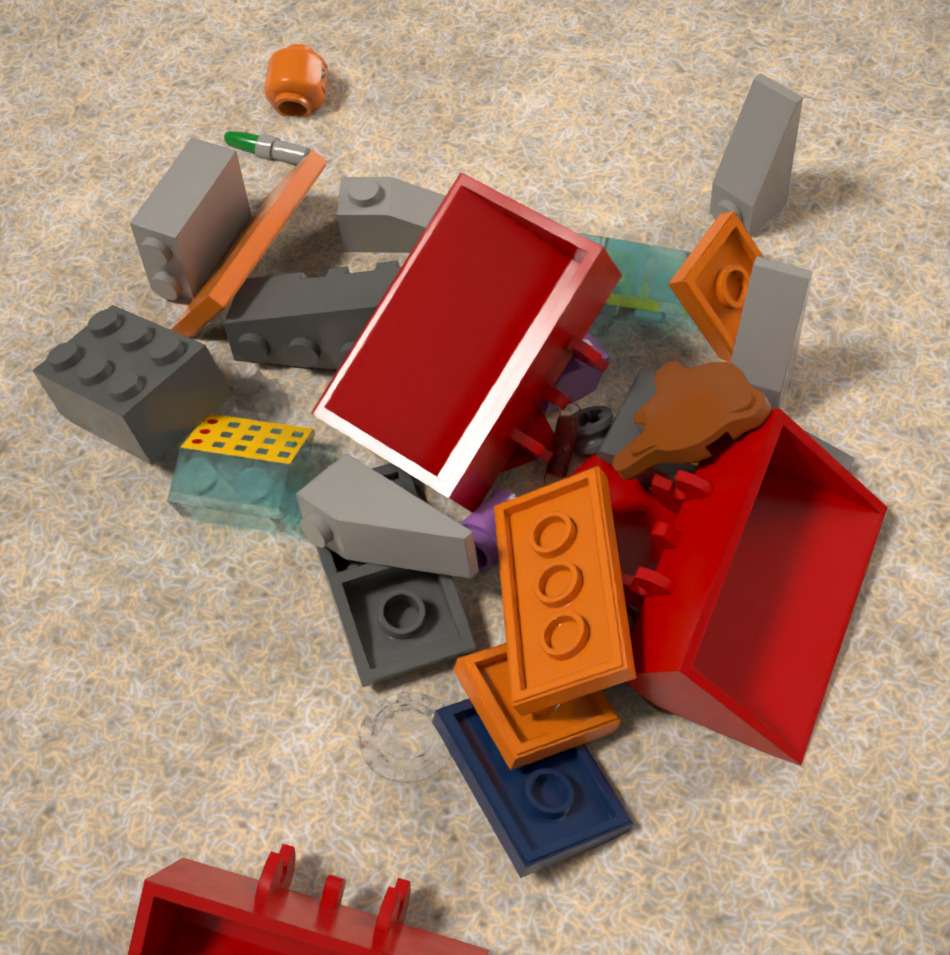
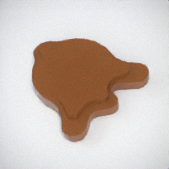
(690, 413)

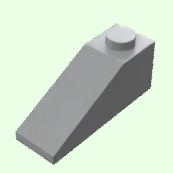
(759, 155)
(383, 214)
(771, 326)
(382, 523)

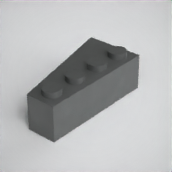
(304, 318)

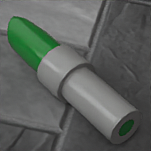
(267, 146)

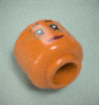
(296, 80)

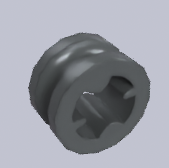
(592, 428)

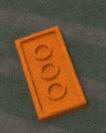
(250, 246)
(562, 593)

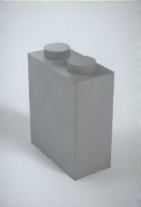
(191, 219)

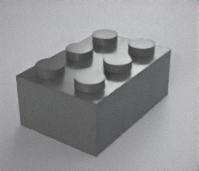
(133, 382)

